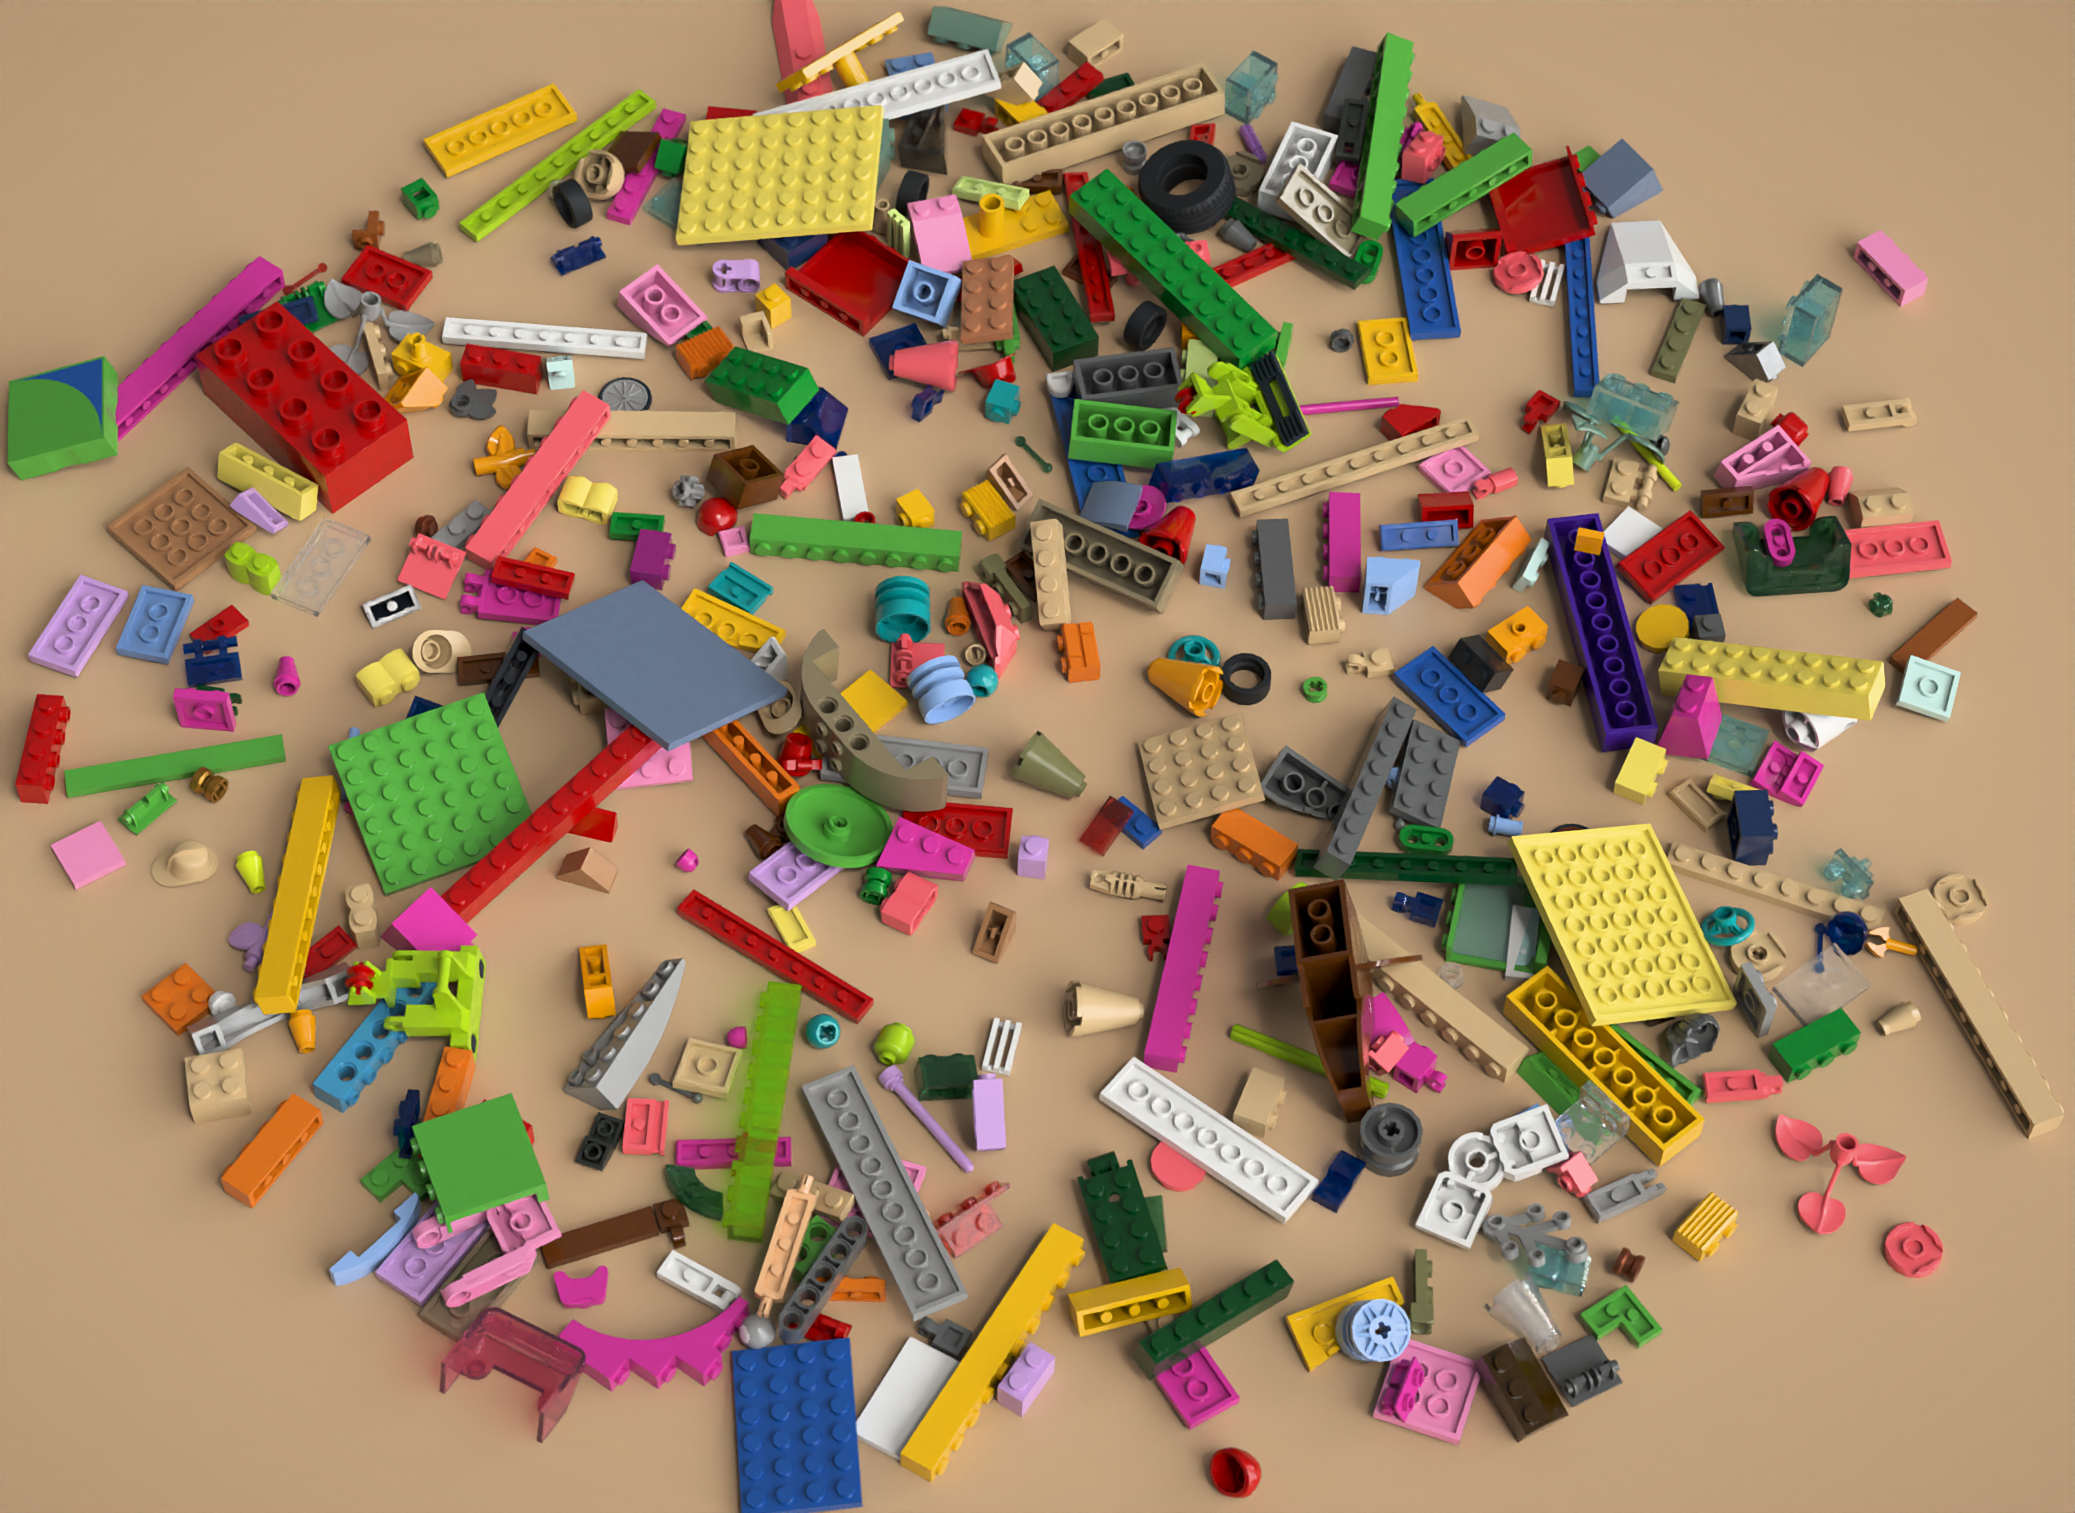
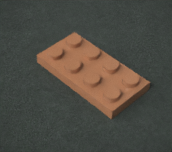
(987, 300)

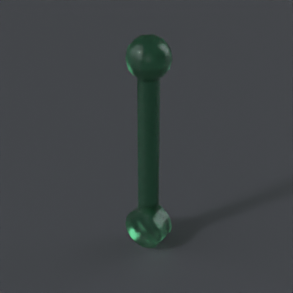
(1021, 442)

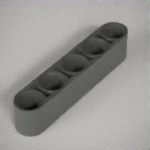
(821, 1292)

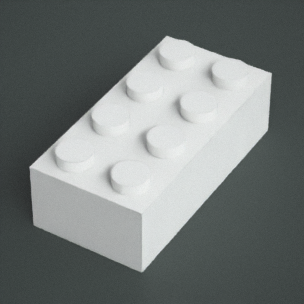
(1301, 145)

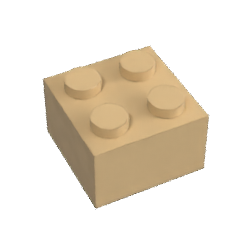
(218, 1085)

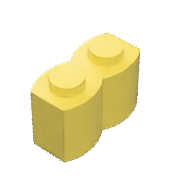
(587, 500)
(388, 677)

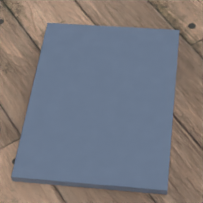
(655, 665)

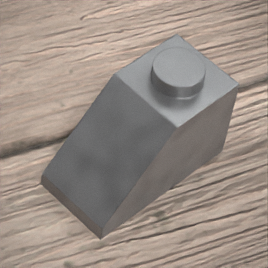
(1757, 360)

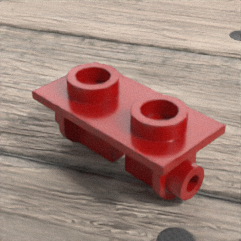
(825, 1329)

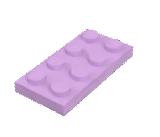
(78, 626)
(420, 1271)

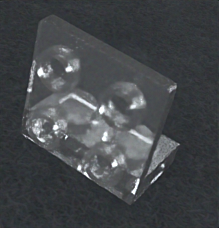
(1592, 1123)

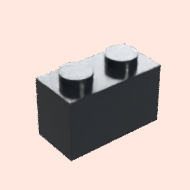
(1480, 663)

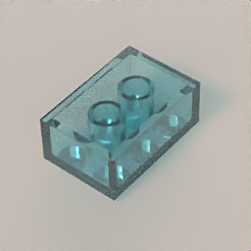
(1809, 319)
(1632, 406)

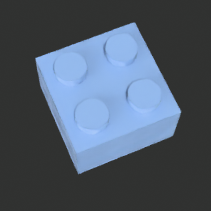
(927, 294)

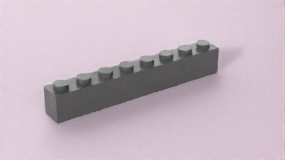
(1364, 789)

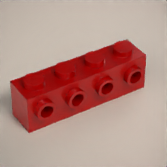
(42, 749)

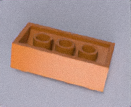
(1479, 562)

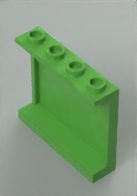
(477, 1159)

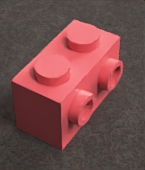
(1422, 157)

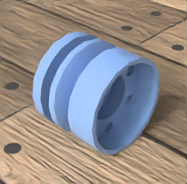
(941, 689)
(1357, 1329)

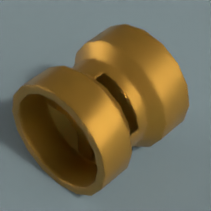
(208, 784)

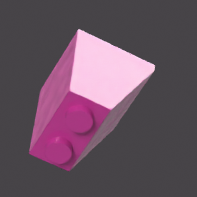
(1692, 719)
(429, 927)

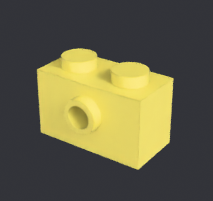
(1640, 771)

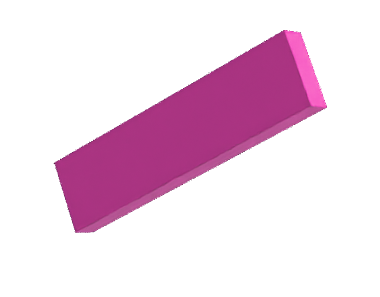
(721, 1153)

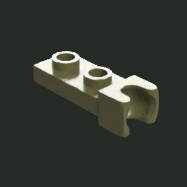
(997, 579)
(1422, 1309)

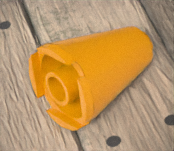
(1188, 683)

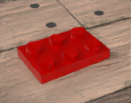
(389, 276)

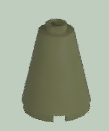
(1048, 768)

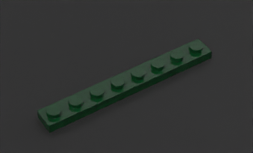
(1298, 244)
(1417, 868)

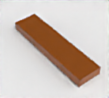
(1935, 634)

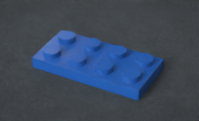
(1449, 696)

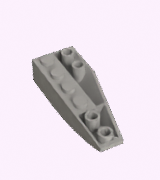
(628, 1043)

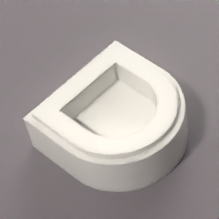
(1060, 384)

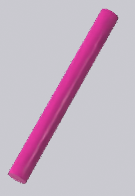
(1349, 405)

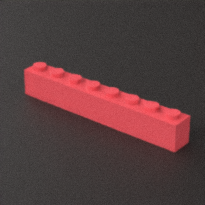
(538, 480)

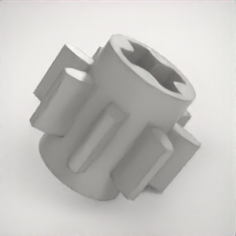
(688, 491)

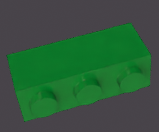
(1814, 1045)

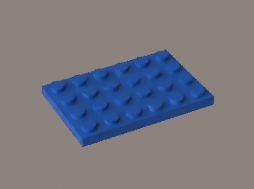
(797, 1428)

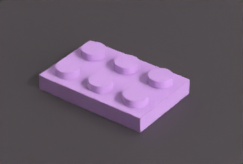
(790, 876)

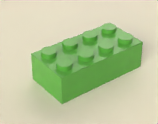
(1121, 434)

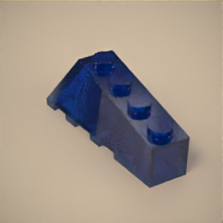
(1205, 475)

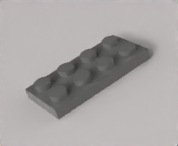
(1424, 775)

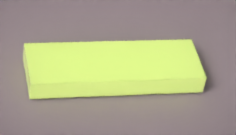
(975, 189)

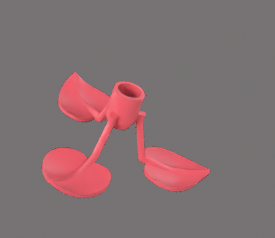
(1876, 1165)

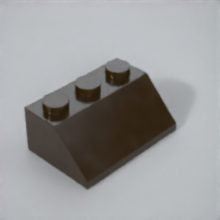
(1520, 1388)

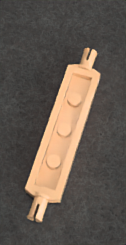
(785, 1246)

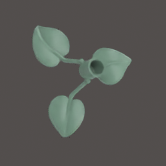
(1588, 451)

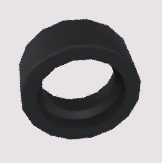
(912, 189)
(572, 203)
(1145, 325)
(1250, 662)

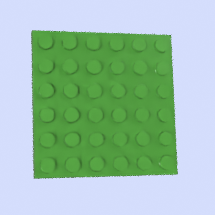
(431, 792)

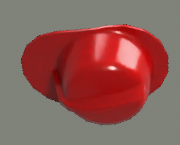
(1000, 370)

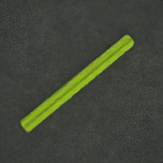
(1293, 1054)

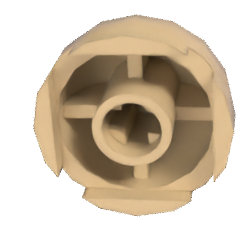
(600, 175)

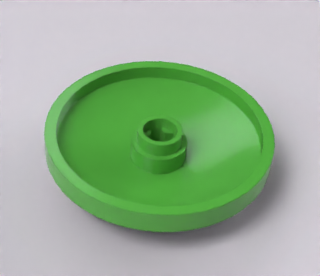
(837, 825)

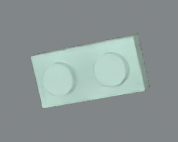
(1536, 558)

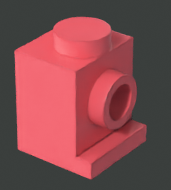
(1386, 1052)
(1574, 1174)

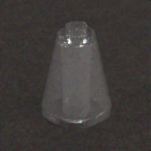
(1526, 1314)

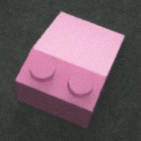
(939, 233)
(660, 306)

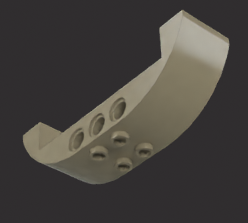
(854, 747)

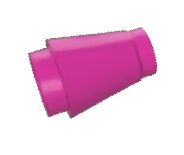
(286, 677)

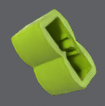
(252, 568)

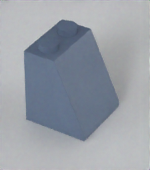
(1620, 180)

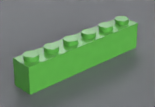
(1463, 184)

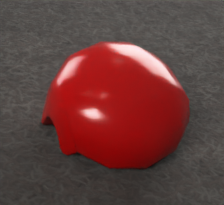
(716, 515)

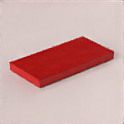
(1670, 557)
(975, 826)

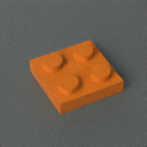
(180, 999)

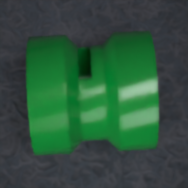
(876, 885)

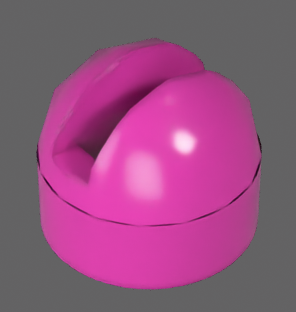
(687, 861)
(737, 1037)

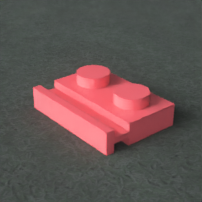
(645, 1126)

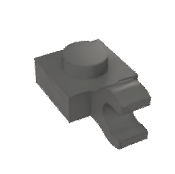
(948, 1338)

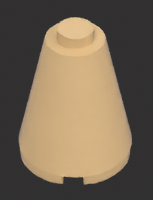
(1098, 1009)

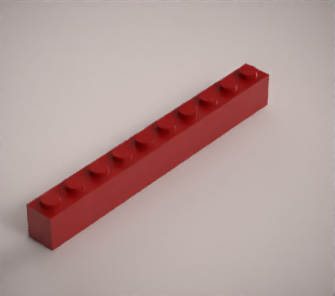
(550, 823)

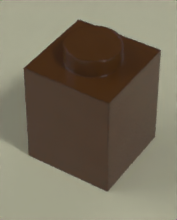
(1564, 683)

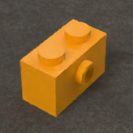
(1518, 635)

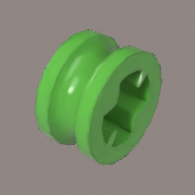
(1315, 696)

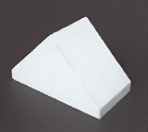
(772, 660)

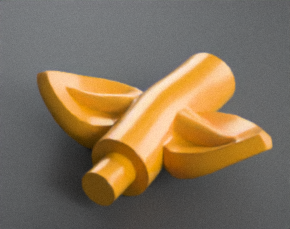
(503, 457)

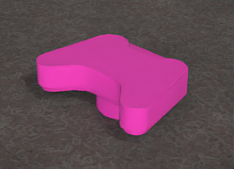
(582, 1291)

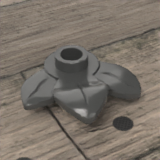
(475, 402)

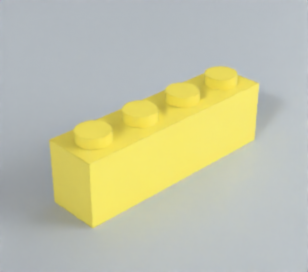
(277, 484)

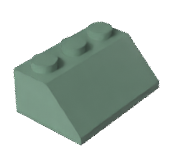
(968, 29)

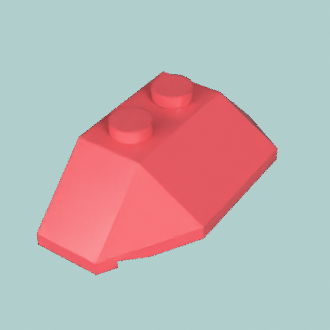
(991, 624)

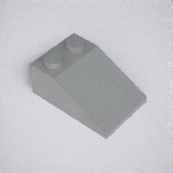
(1484, 124)

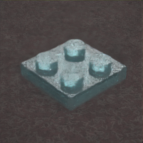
(1738, 745)

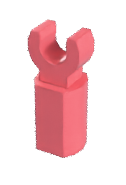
(1495, 483)

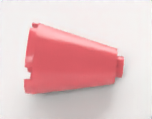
(928, 364)

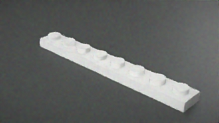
(545, 338)

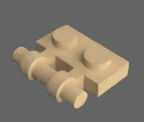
(1621, 484)

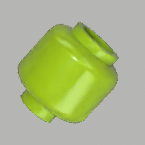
(894, 1044)

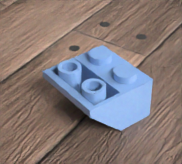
(1388, 584)

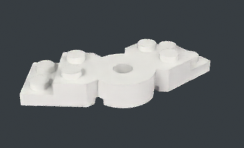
(1511, 1151)

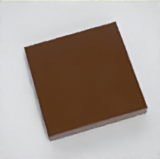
(634, 149)

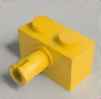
(417, 353)

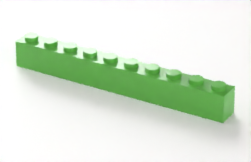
(1382, 137)

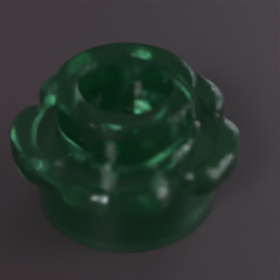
(1880, 605)

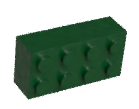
(1054, 318)

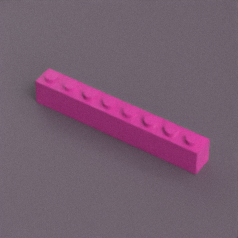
(1182, 968)

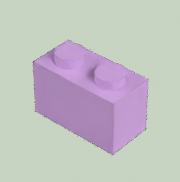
(1025, 1379)

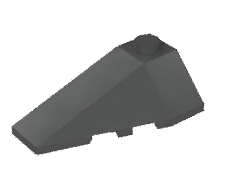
(1302, 785)

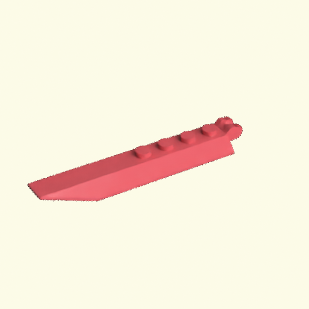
(798, 43)

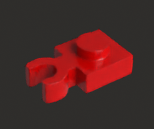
(1156, 934)

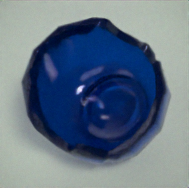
(1847, 931)

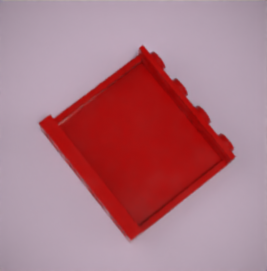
(1544, 206)
(851, 279)

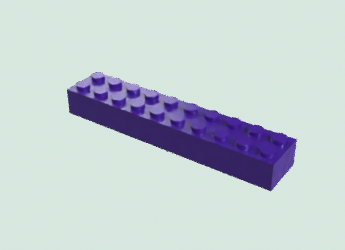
(1601, 636)

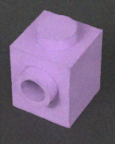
(1033, 856)

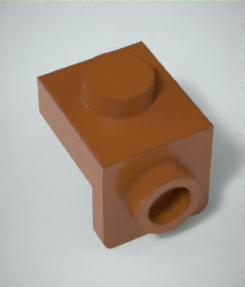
(372, 235)

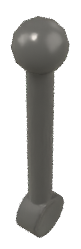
(655, 1079)

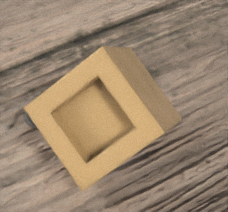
(756, 332)

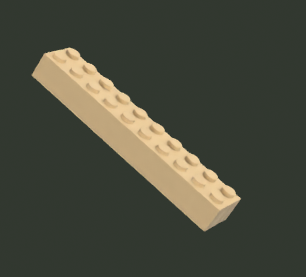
(1104, 124)

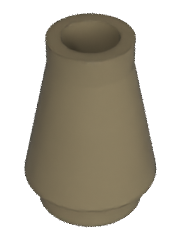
(425, 255)

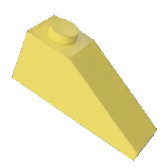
(1557, 455)

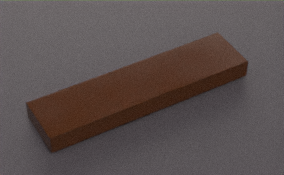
(600, 1237)

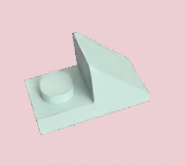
(560, 372)

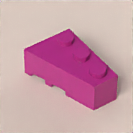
(925, 853)

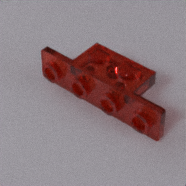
(972, 1222)

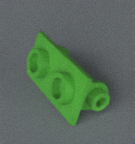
(147, 809)

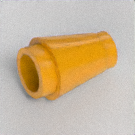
(303, 1028)

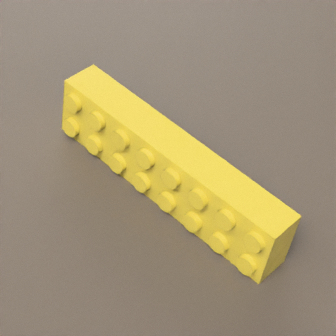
(1777, 677)

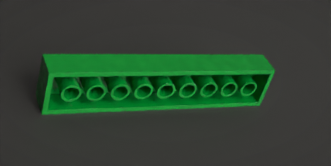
(1172, 271)

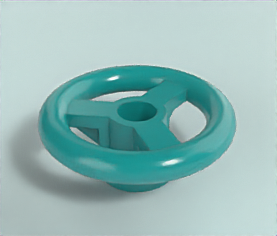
(1195, 650)
(1726, 923)

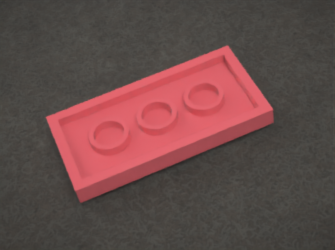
(1898, 549)

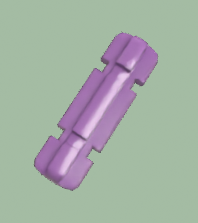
(1252, 142)

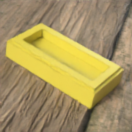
(791, 928)

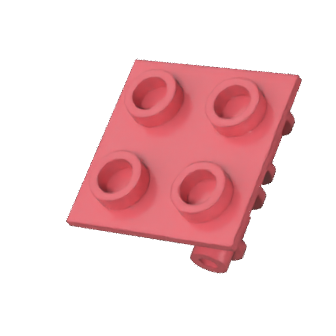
(431, 566)
(908, 656)

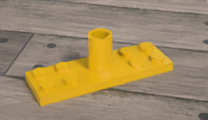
(843, 58)
(1004, 229)

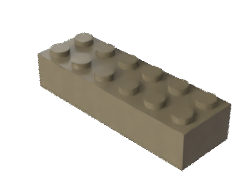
(1110, 558)

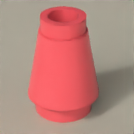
(1839, 486)

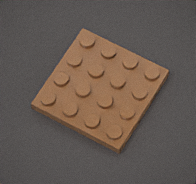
(181, 528)

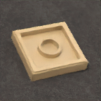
(707, 1068)

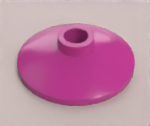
(1153, 505)

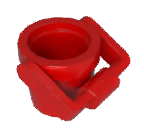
(796, 755)

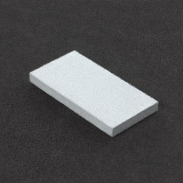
(904, 1397)

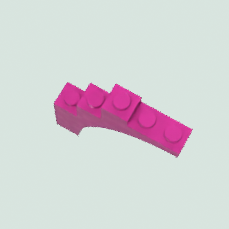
(657, 1360)

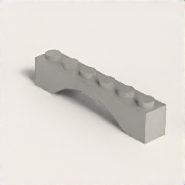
(237, 1023)

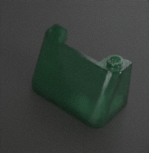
(1818, 563)

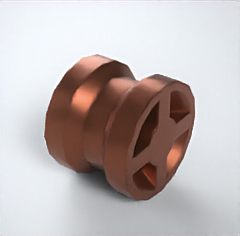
(1628, 1265)

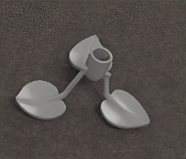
(345, 300)

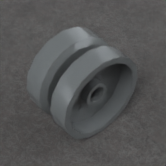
(1389, 1139)

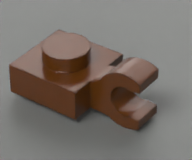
(672, 1218)

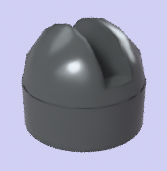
(1665, 445)

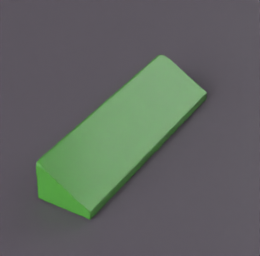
(1674, 1078)
(1549, 1082)

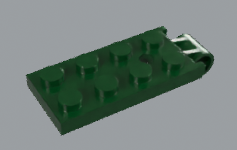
(1123, 1227)

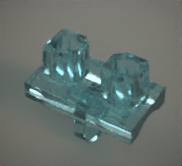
(1852, 872)

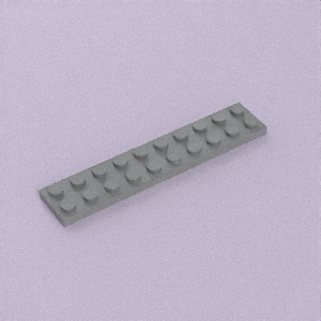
(884, 1193)

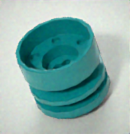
(902, 608)

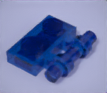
(214, 668)

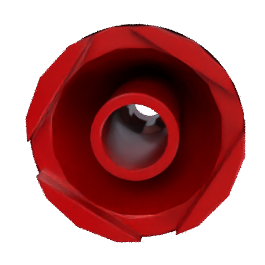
(1799, 498)
(1172, 533)

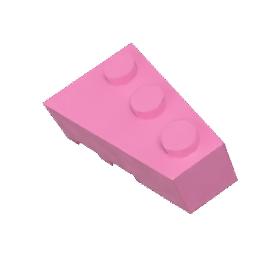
(1763, 462)

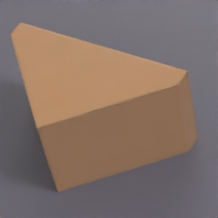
(1008, 483)
(588, 870)
(995, 932)

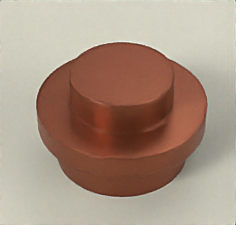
(426, 526)

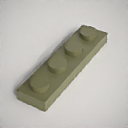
(1678, 340)

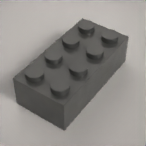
(1129, 378)

